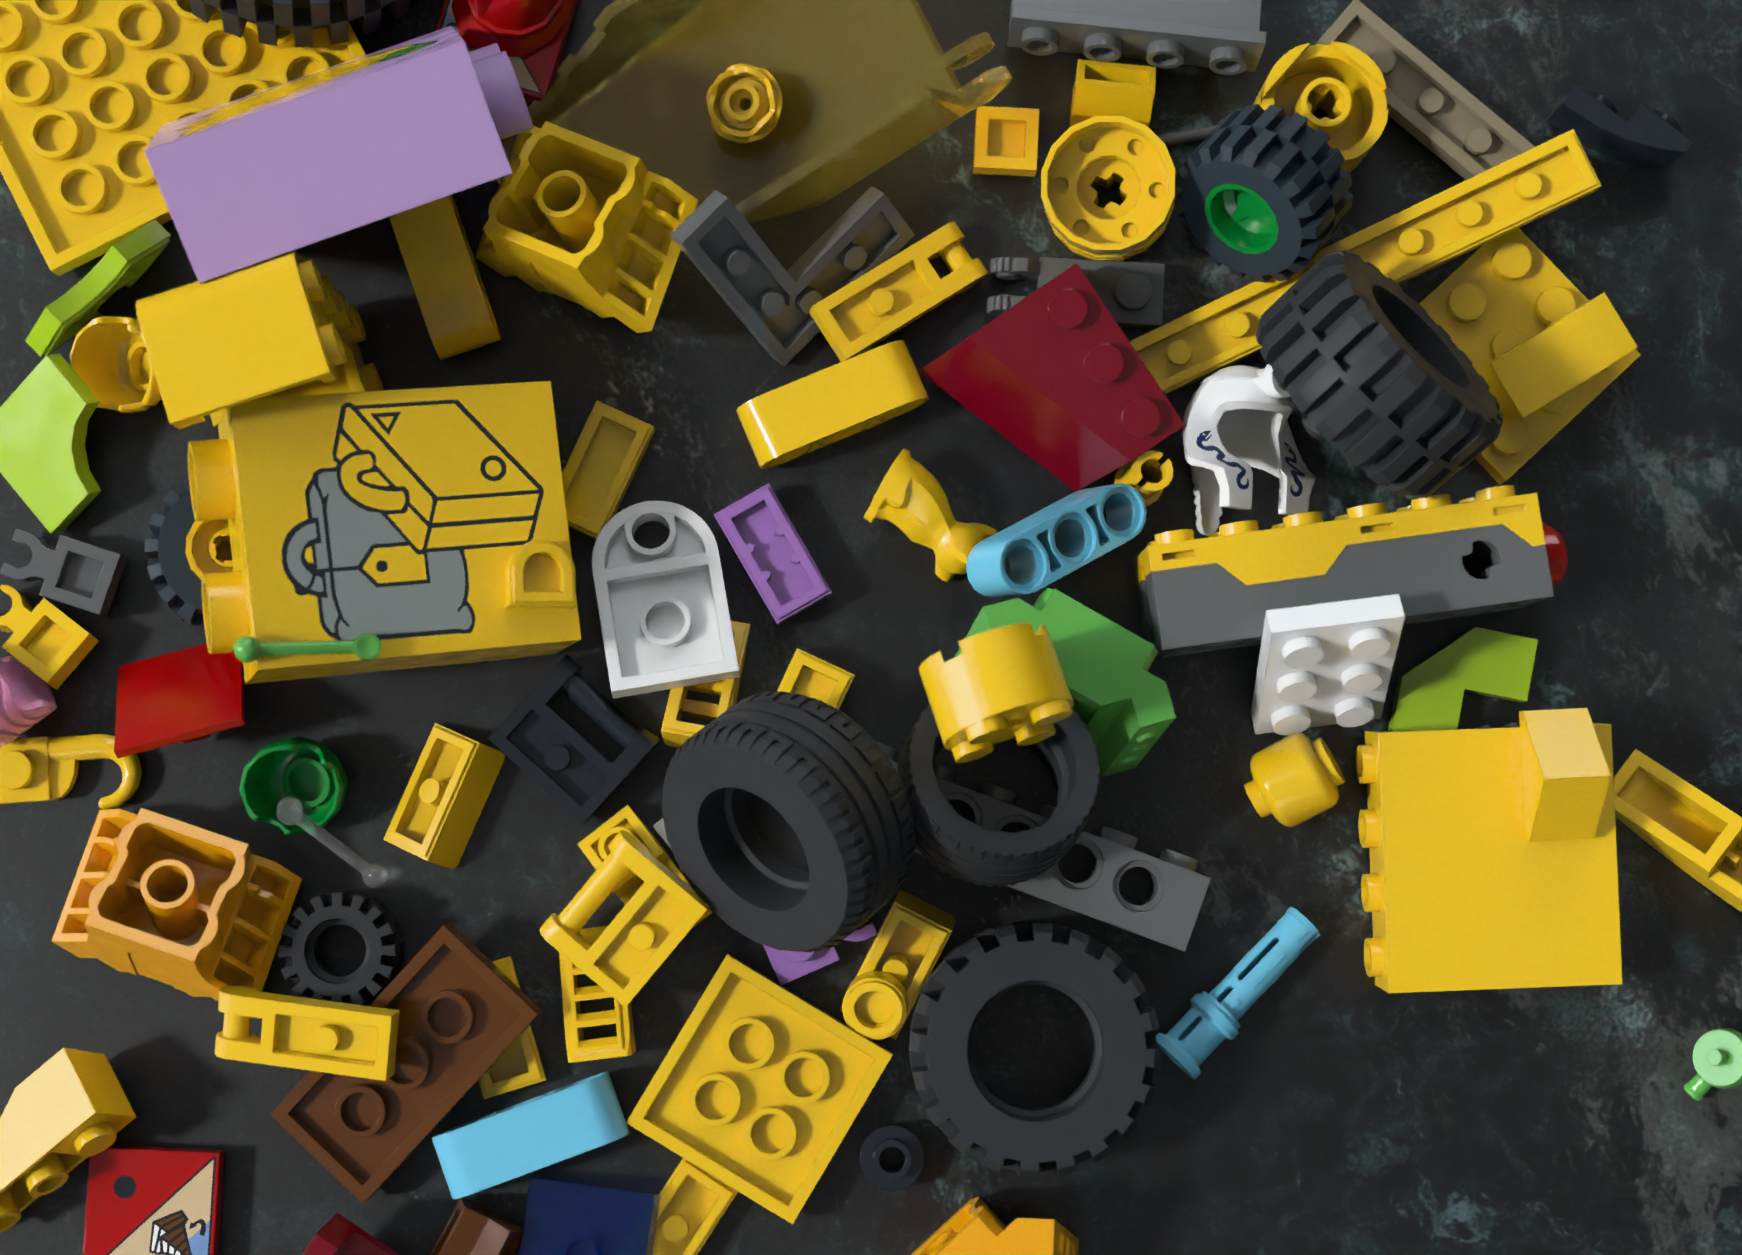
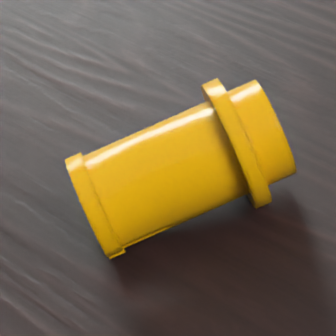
(1154, 473)

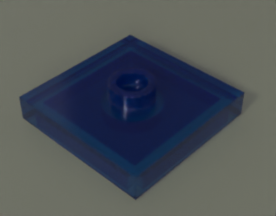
(587, 1220)

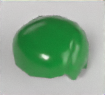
(298, 770)

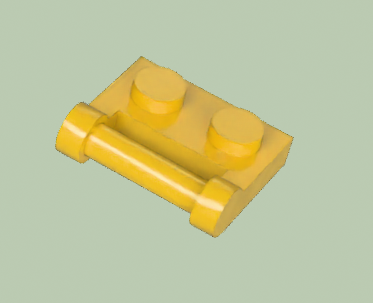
(640, 933)

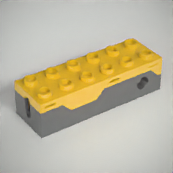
(1219, 587)

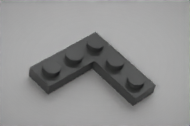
(760, 290)

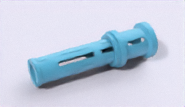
(1217, 1013)

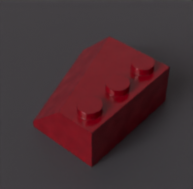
(1060, 382)

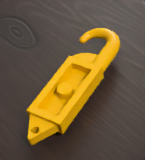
(48, 767)

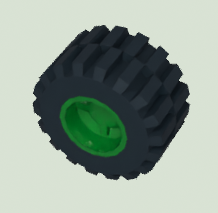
(1263, 193)

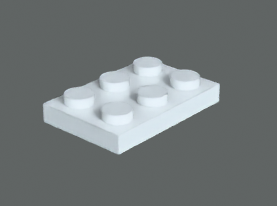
(1326, 664)

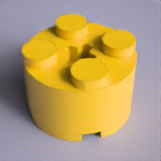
(1340, 83)
(997, 690)

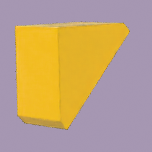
(1561, 774)

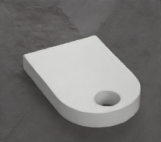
(662, 605)

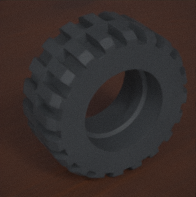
(1378, 376)
(1096, 1111)

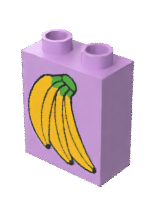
(336, 149)

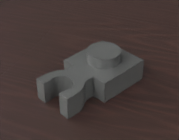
(72, 572)

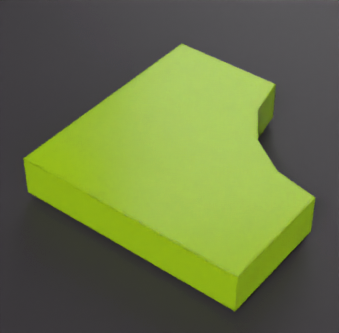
(45, 443)

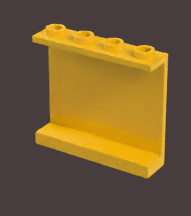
(1458, 884)

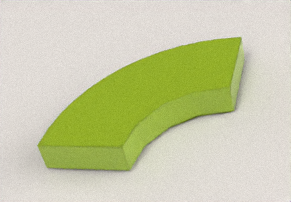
(78, 306)

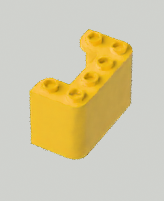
(253, 337)

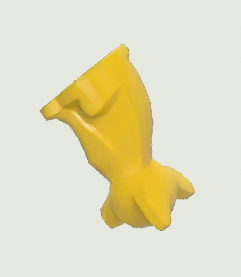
(920, 509)

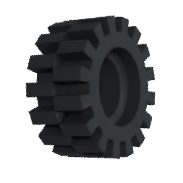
(303, 941)

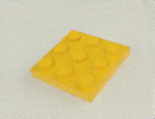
(1492, 306)
(759, 1088)

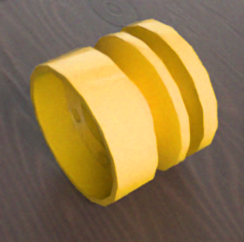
(1100, 153)

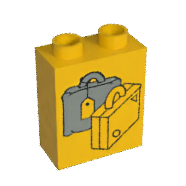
(382, 523)

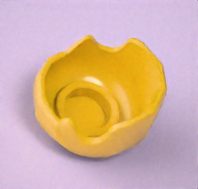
(115, 364)

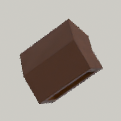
(477, 1232)

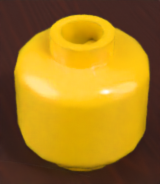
(1294, 779)

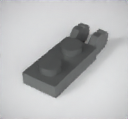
(1127, 289)

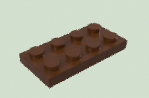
(451, 1030)

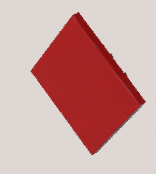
(177, 699)

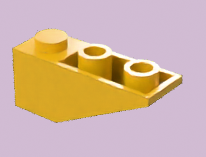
(55, 1123)

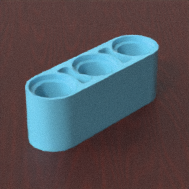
(1032, 545)
(530, 1135)

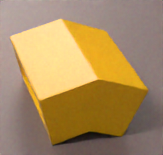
(1113, 91)

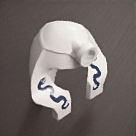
(1240, 424)

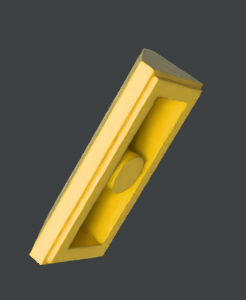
(444, 797)

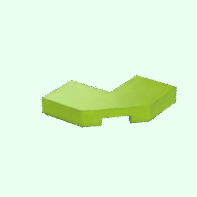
(1475, 663)

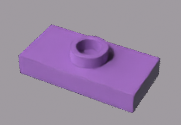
(773, 554)

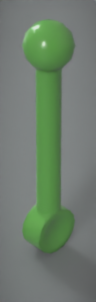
(364, 647)

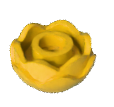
(726, 98)

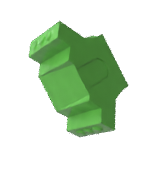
(1104, 672)

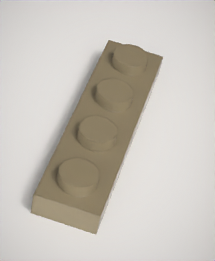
(1427, 98)

